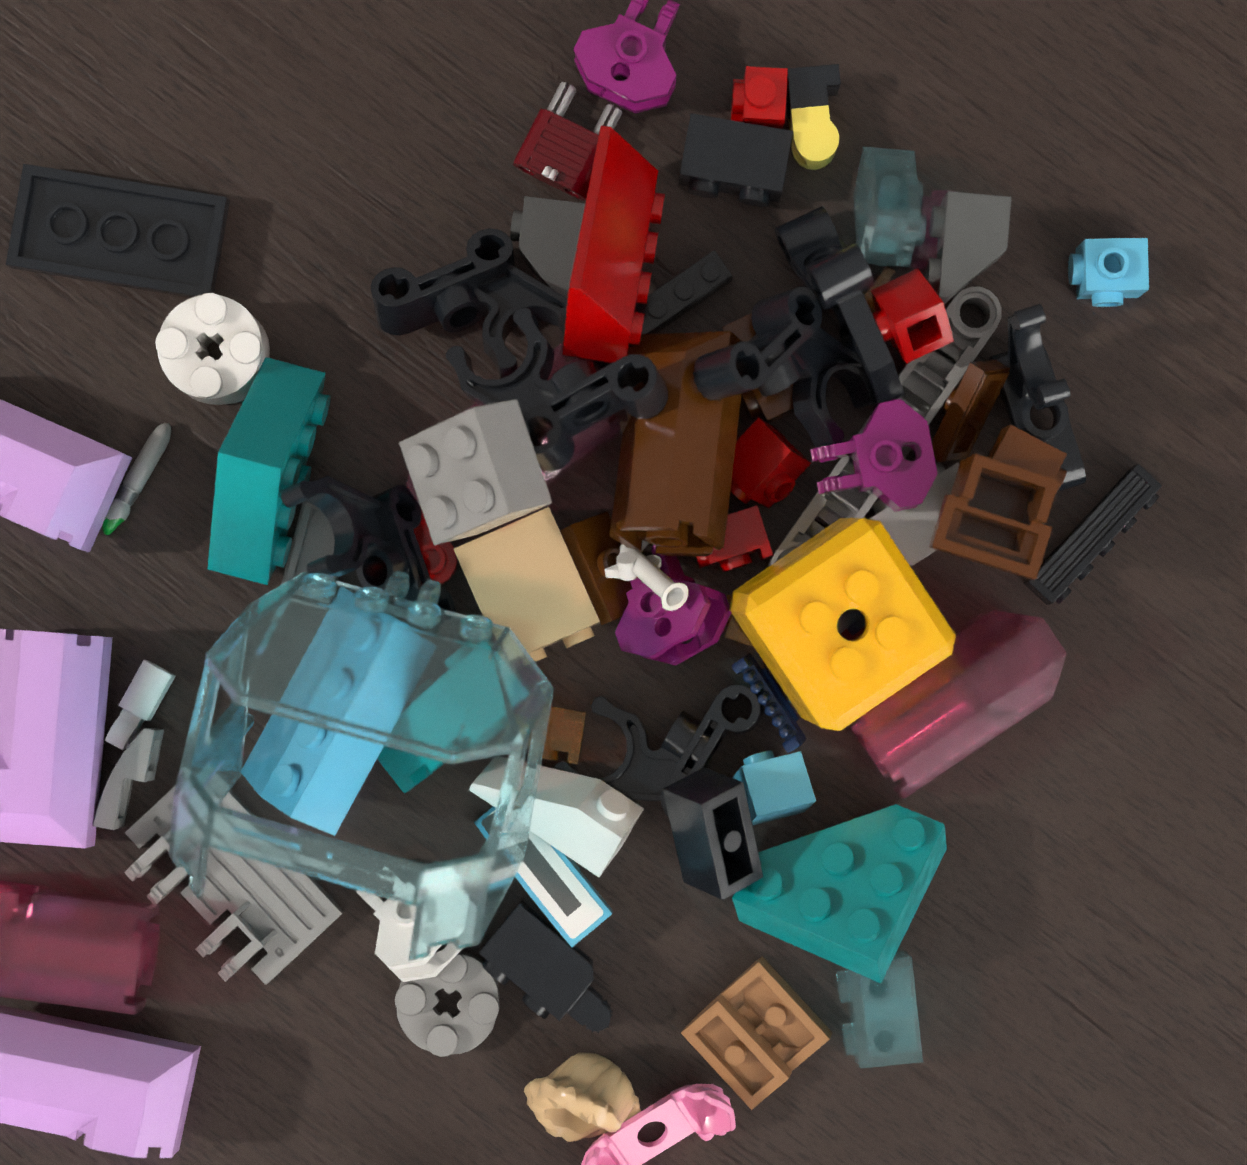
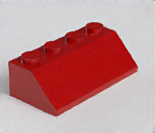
(612, 252)

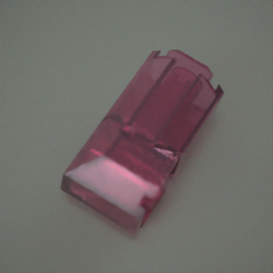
(994, 678)
(75, 948)

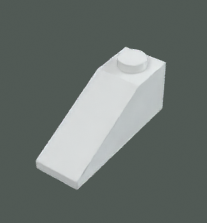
(570, 812)

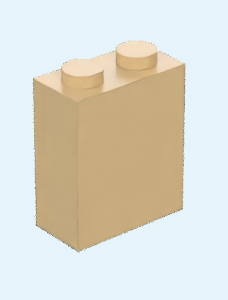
(529, 583)

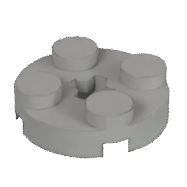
(442, 1032)

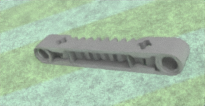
(926, 387)

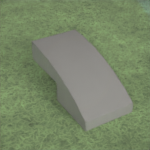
(136, 763)

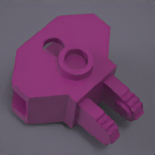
(632, 52)
(880, 460)
(659, 633)

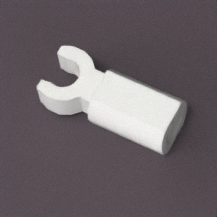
(139, 703)

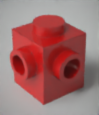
(911, 316)
(765, 465)

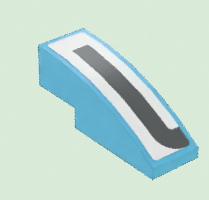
(557, 887)

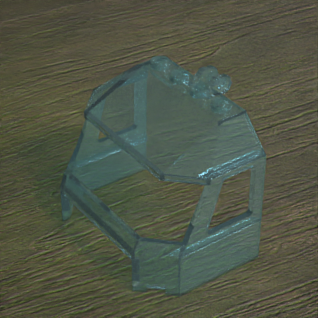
(383, 675)

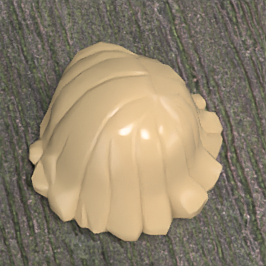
(582, 1098)

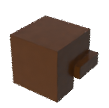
(996, 516)

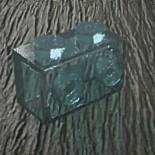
(888, 206)
(882, 1016)

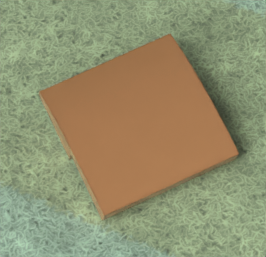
(756, 1033)

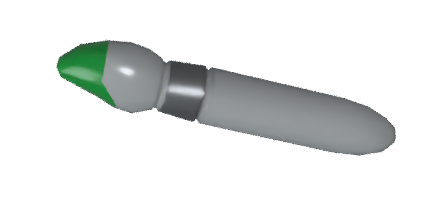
(137, 477)

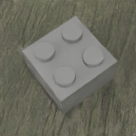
(475, 471)

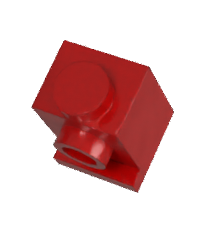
(760, 97)
(743, 536)

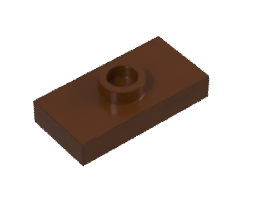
(968, 409)
(592, 553)

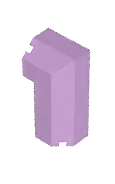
(55, 477)
(51, 735)
(95, 1082)

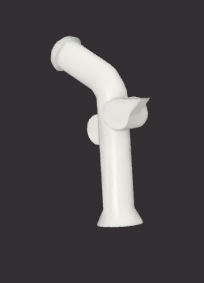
(634, 564)

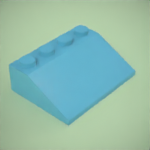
(309, 771)

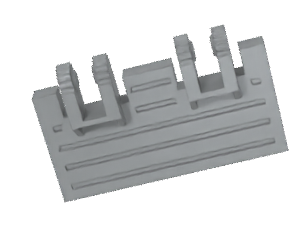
(267, 902)

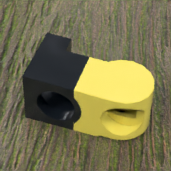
(807, 95)

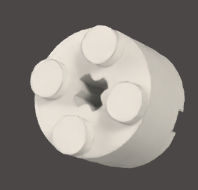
(185, 354)

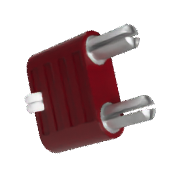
(560, 149)

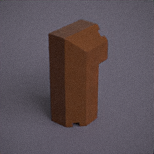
(681, 461)

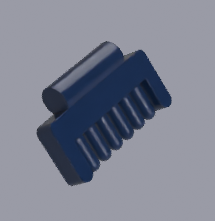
(772, 699)

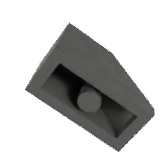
(548, 239)

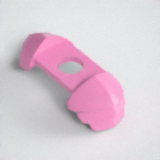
(683, 1111)

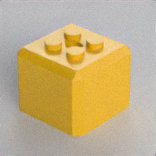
(794, 615)

